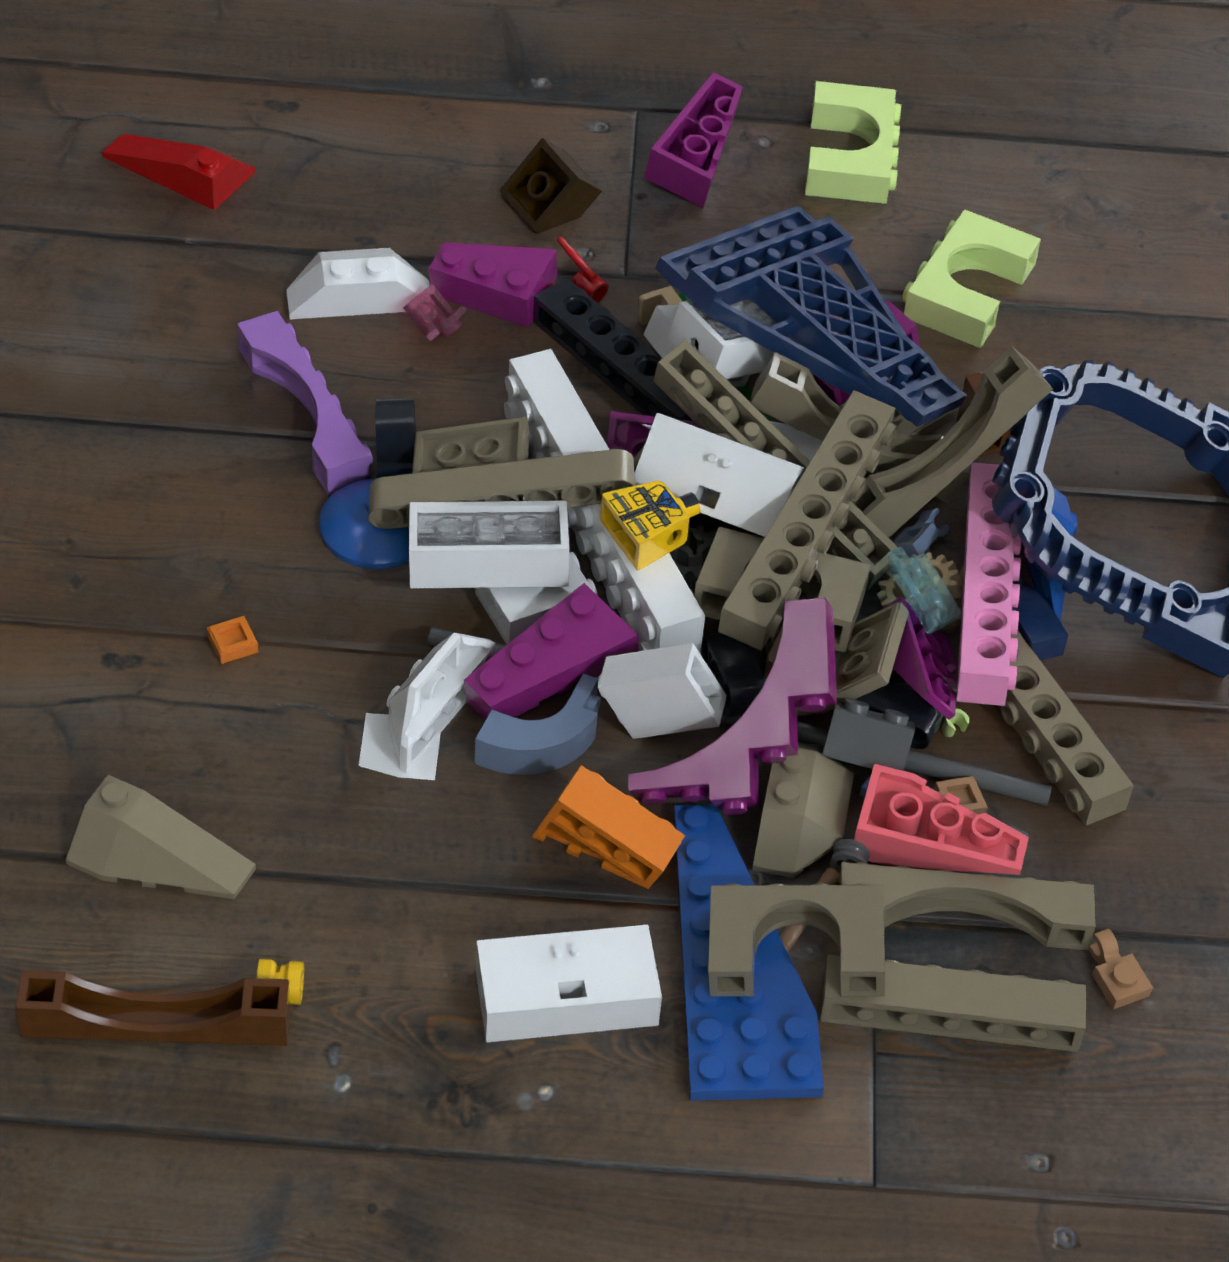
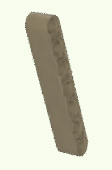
(568, 478)

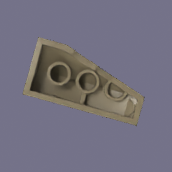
(144, 840)

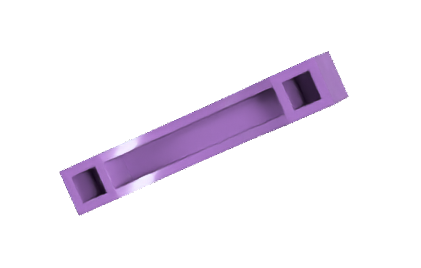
(275, 354)

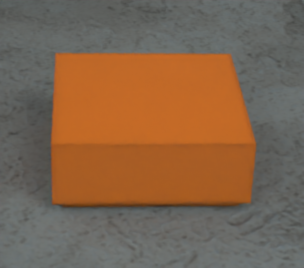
(232, 639)

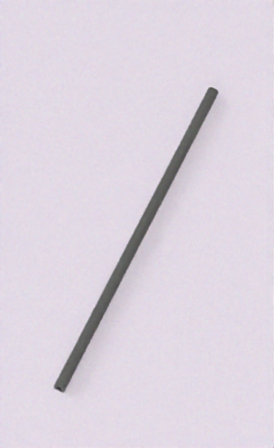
(915, 761)

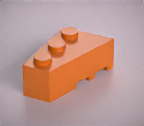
(610, 827)

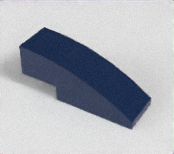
(1039, 623)

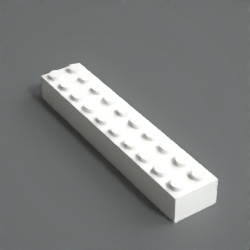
(649, 600)

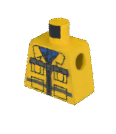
(647, 520)

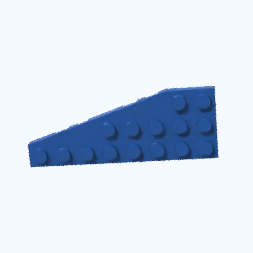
(738, 1043)

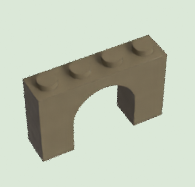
(835, 578)
(750, 912)

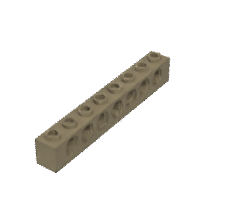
(722, 409)
(808, 520)

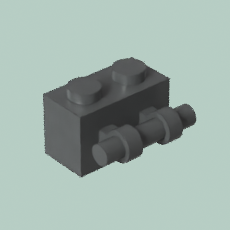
(868, 736)

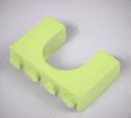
(855, 173)
(968, 244)

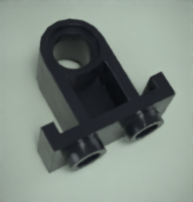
(394, 436)

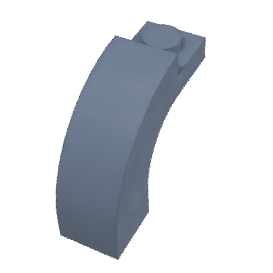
(544, 744)

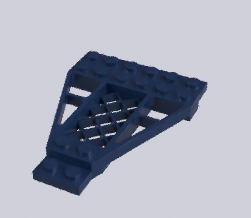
(796, 253)

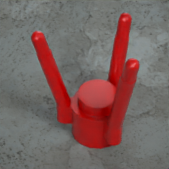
(585, 278)

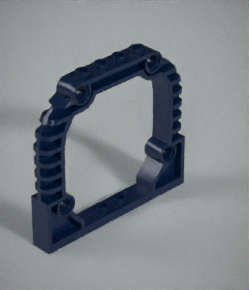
(1172, 616)

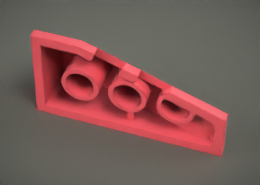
(923, 829)

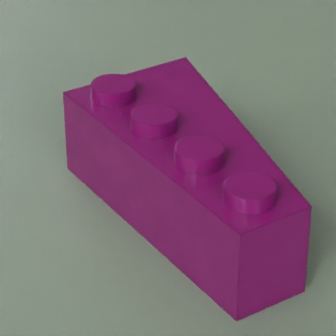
(692, 146)
(550, 656)

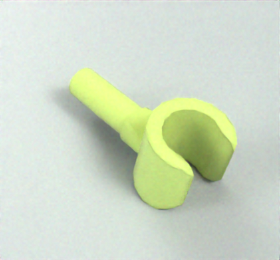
(960, 719)

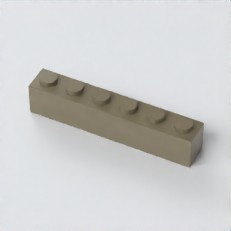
(963, 1005)

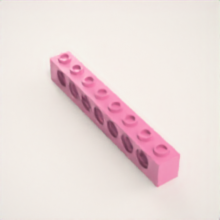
(987, 597)

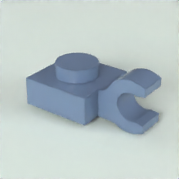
(919, 537)

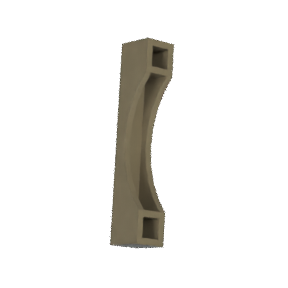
(793, 396)
(1004, 396)
(1047, 910)

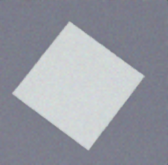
(380, 755)

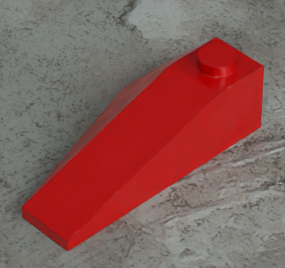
(184, 168)

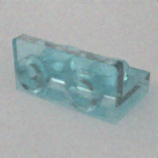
(923, 589)

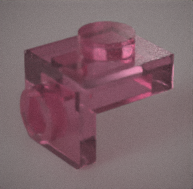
(434, 313)

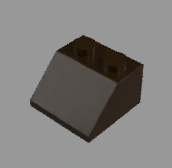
(549, 188)

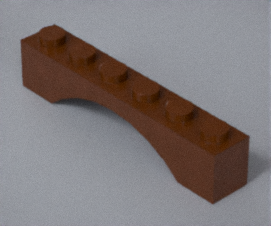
(72, 1008)

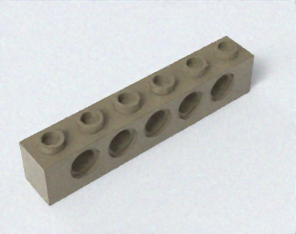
(1063, 741)

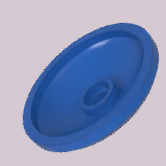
(352, 537)

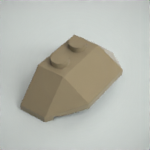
(802, 811)

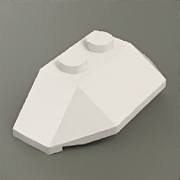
(354, 284)
(433, 694)

